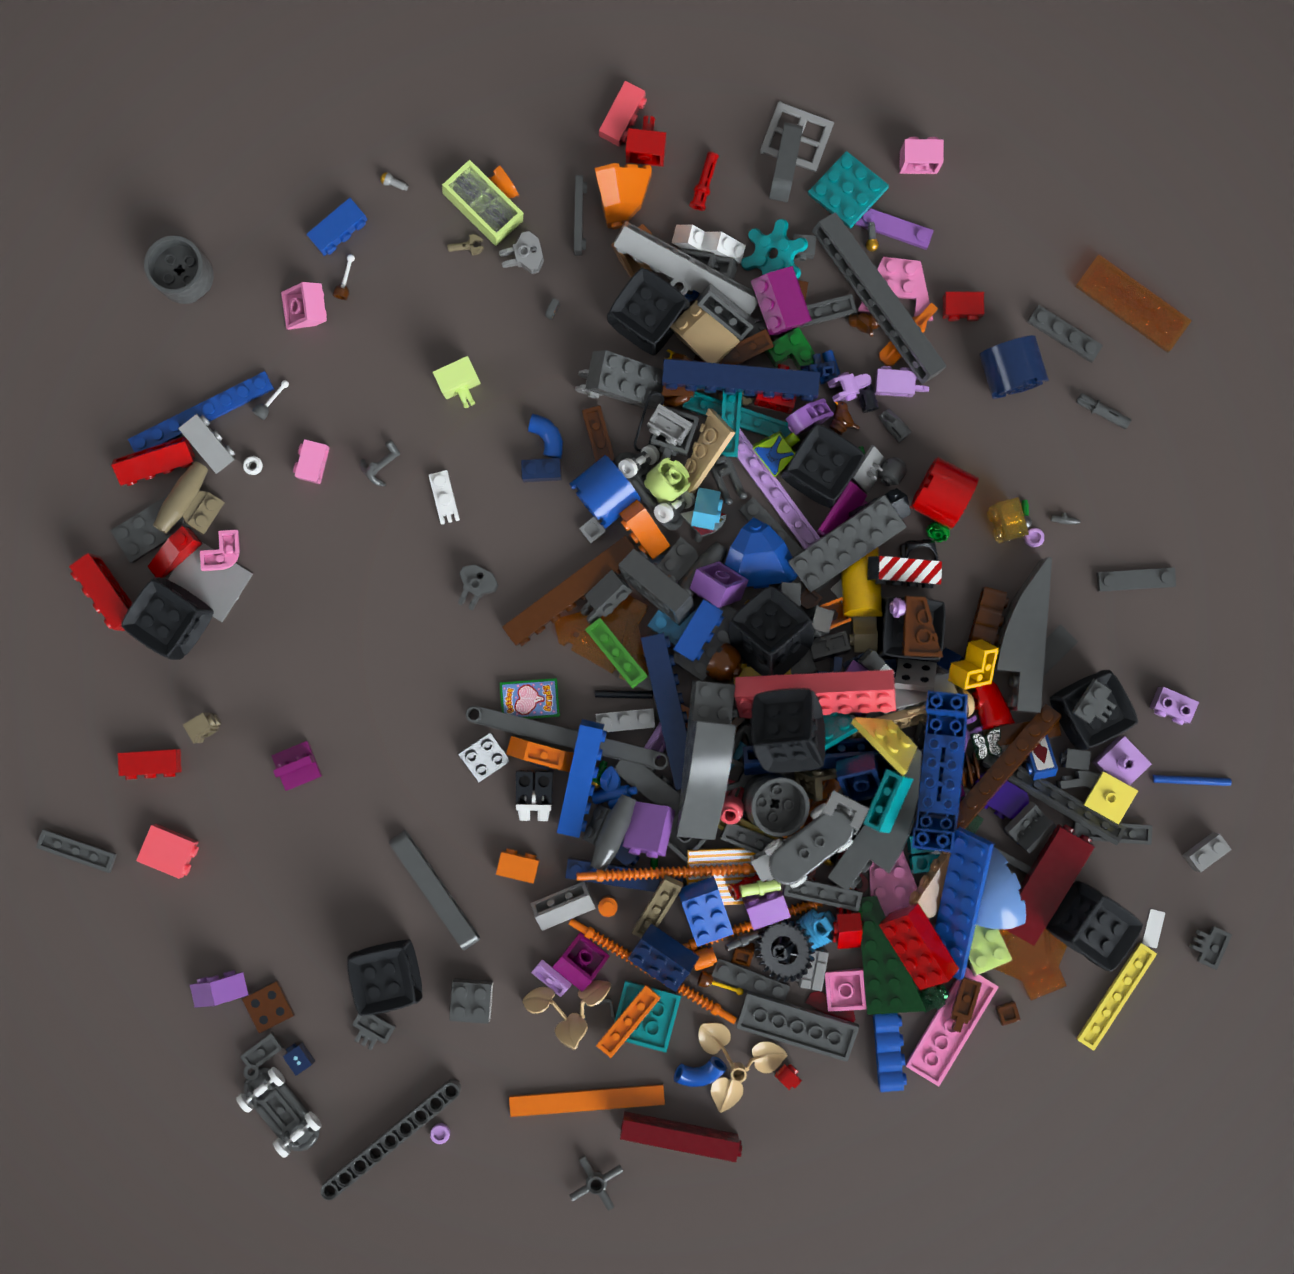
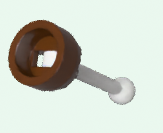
(341, 291)

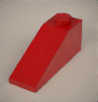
(174, 551)

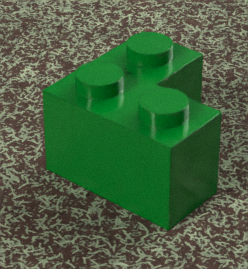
(794, 346)

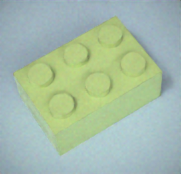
(987, 950)

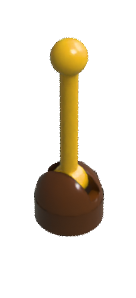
(706, 979)

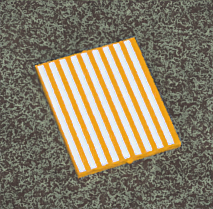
(720, 856)

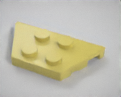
(888, 741)

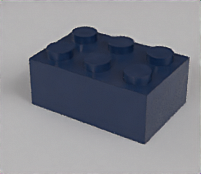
(663, 957)

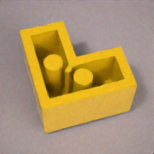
(976, 668)

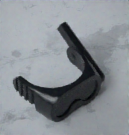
(909, 545)

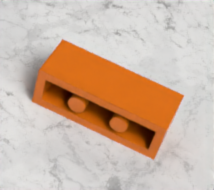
(643, 530)

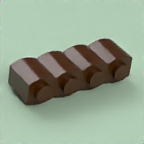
(988, 616)

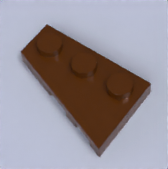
(918, 629)

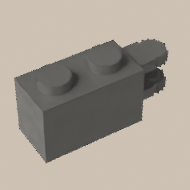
(605, 596)

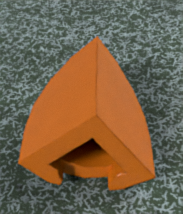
(503, 182)

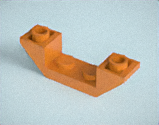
(540, 754)

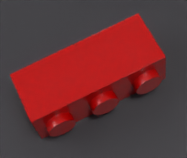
(149, 763)

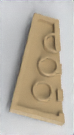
(711, 443)

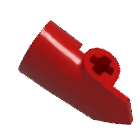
(991, 706)

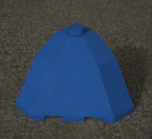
(760, 556)

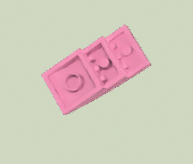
(845, 990)

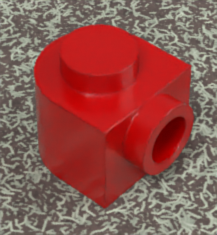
(788, 1076)

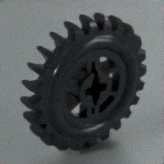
(772, 953)

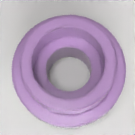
(898, 607)

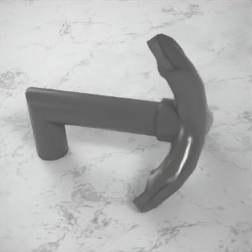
(374, 467)

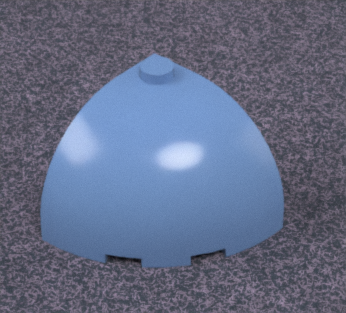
(1001, 901)

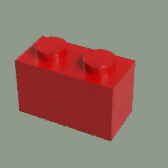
(963, 306)

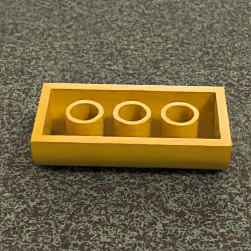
(860, 595)

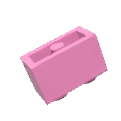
(311, 461)

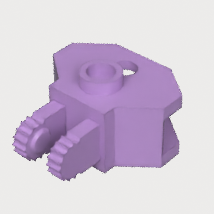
(850, 385)

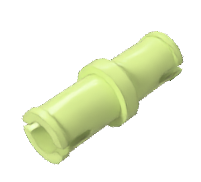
(759, 888)

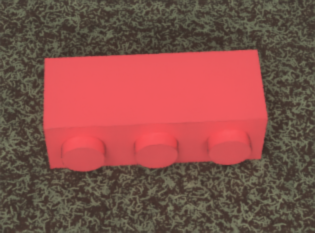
(622, 114)

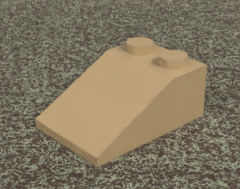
(704, 334)

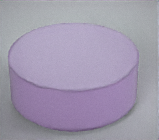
(1035, 537)
(440, 1133)

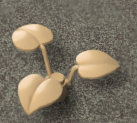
(574, 1026)
(727, 1091)

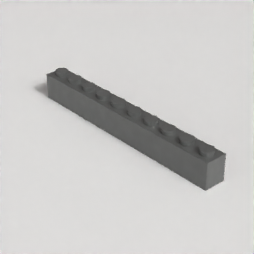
(879, 298)

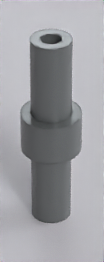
(742, 940)

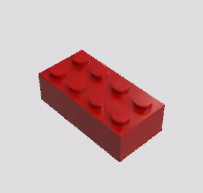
(102, 588)
(919, 947)

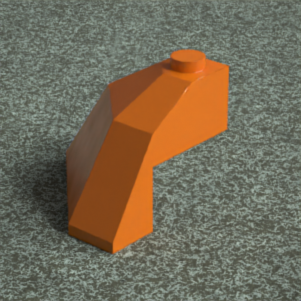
(622, 191)

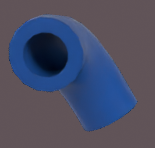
(549, 433)
(700, 1075)

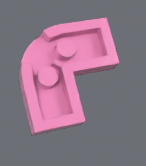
(226, 554)

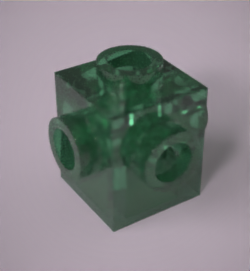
(934, 997)

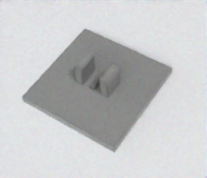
(868, 470)

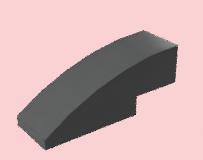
(724, 265)

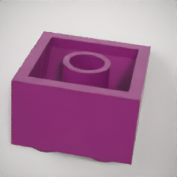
(581, 962)

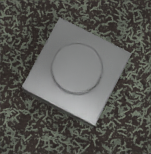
(592, 530)

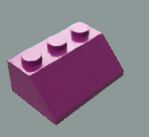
(781, 300)
(847, 501)

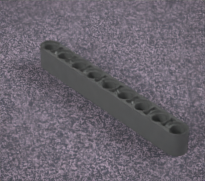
(386, 1147)

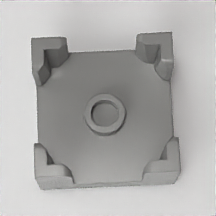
(848, 806)

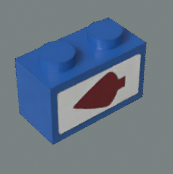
(1041, 761)

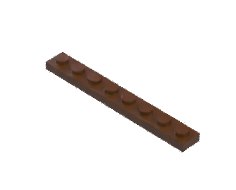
(1006, 765)

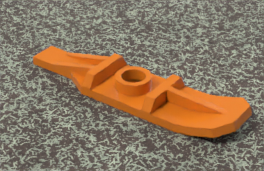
(889, 354)

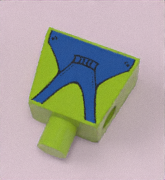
(776, 451)

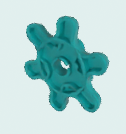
(765, 243)

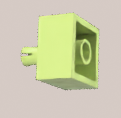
(457, 380)

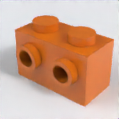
(518, 866)

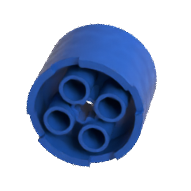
(604, 491)

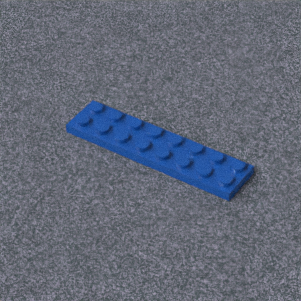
(963, 895)

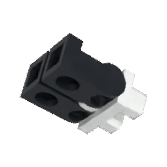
(534, 800)

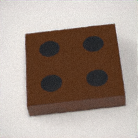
(268, 1007)

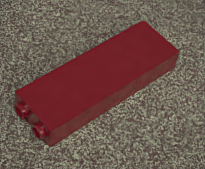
(1051, 879)
(680, 1137)

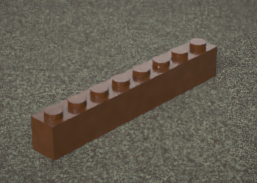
(566, 594)

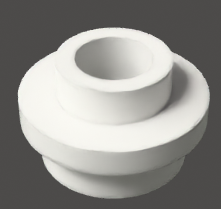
(248, 461)

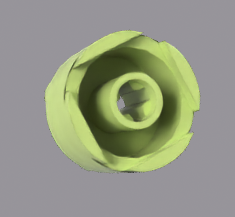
(667, 480)

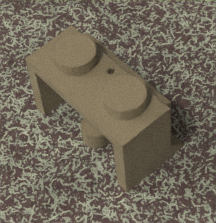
(202, 726)

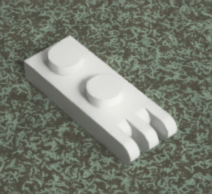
(443, 496)

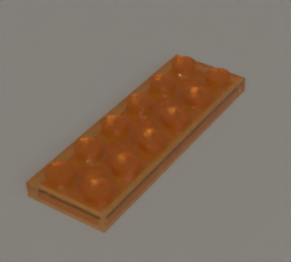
(1133, 303)

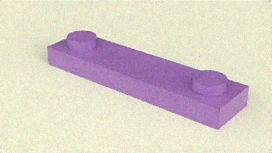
(897, 228)

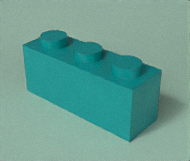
(888, 801)

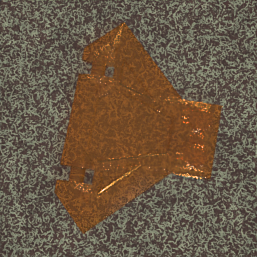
(622, 623)
(1035, 965)

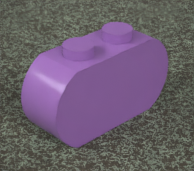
(808, 415)

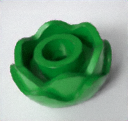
(938, 532)

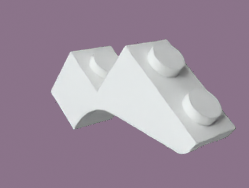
(718, 243)

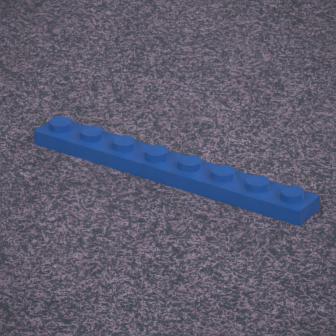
(210, 408)

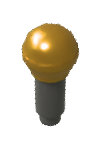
(872, 243)

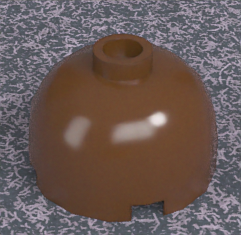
(725, 664)

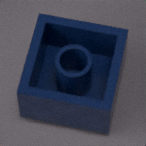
(859, 776)

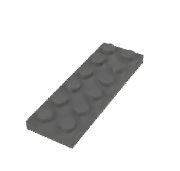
(847, 543)
(797, 1026)

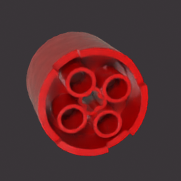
(944, 492)

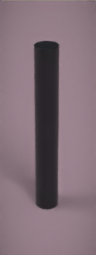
(623, 694)

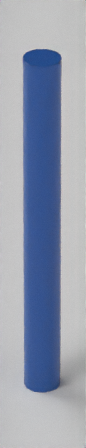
(1192, 780)

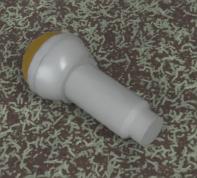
(388, 179)

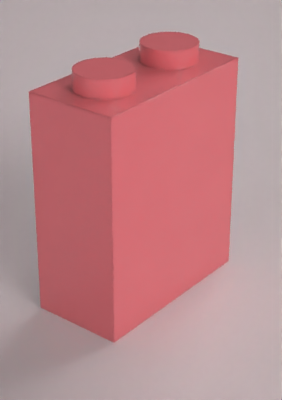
(168, 851)

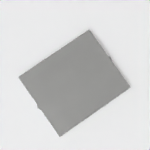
(216, 587)

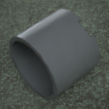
(168, 259)
(790, 804)

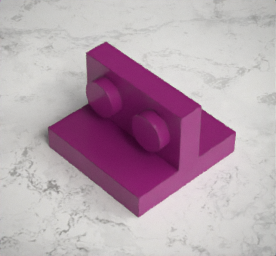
(296, 766)

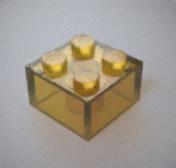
(1008, 520)

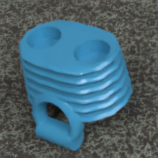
(819, 934)

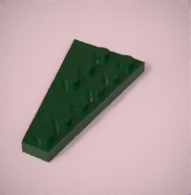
(886, 979)

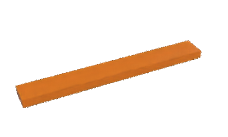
(586, 1100)

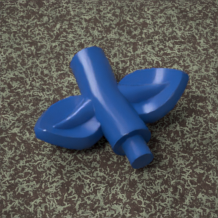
(611, 789)

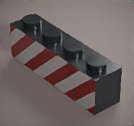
(904, 570)

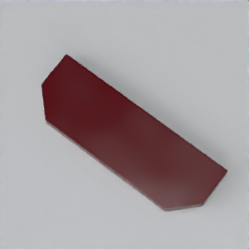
(819, 1001)

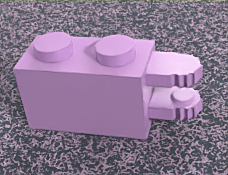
(897, 382)

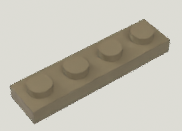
(658, 905)

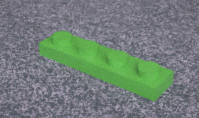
(616, 653)

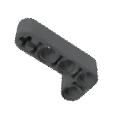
(786, 162)

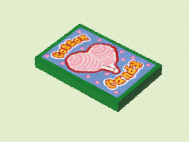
(530, 698)

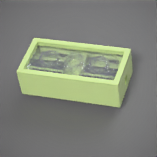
(482, 202)

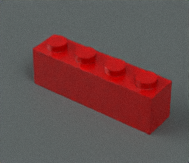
(153, 461)

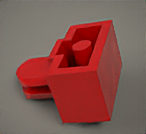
(847, 929)

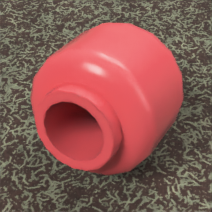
(732, 810)

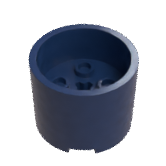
(1013, 366)

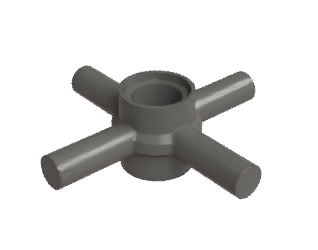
(596, 1190)

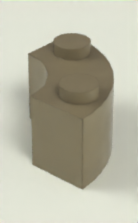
(863, 634)

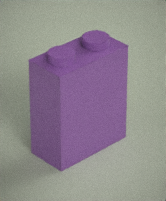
(649, 830)

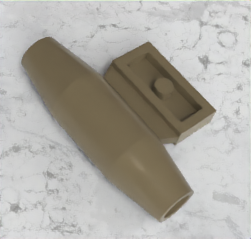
(186, 501)

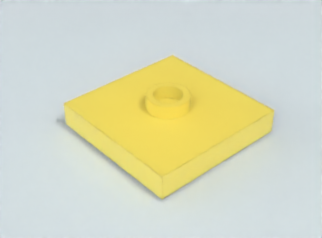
(1110, 797)

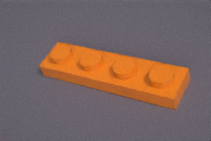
(628, 1021)

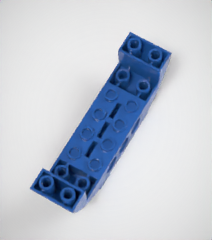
(941, 771)

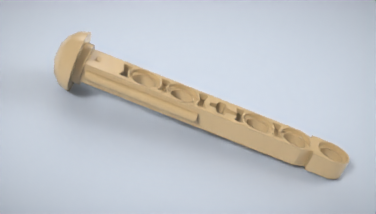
(912, 716)

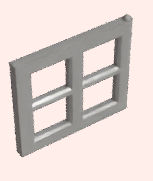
(804, 117)

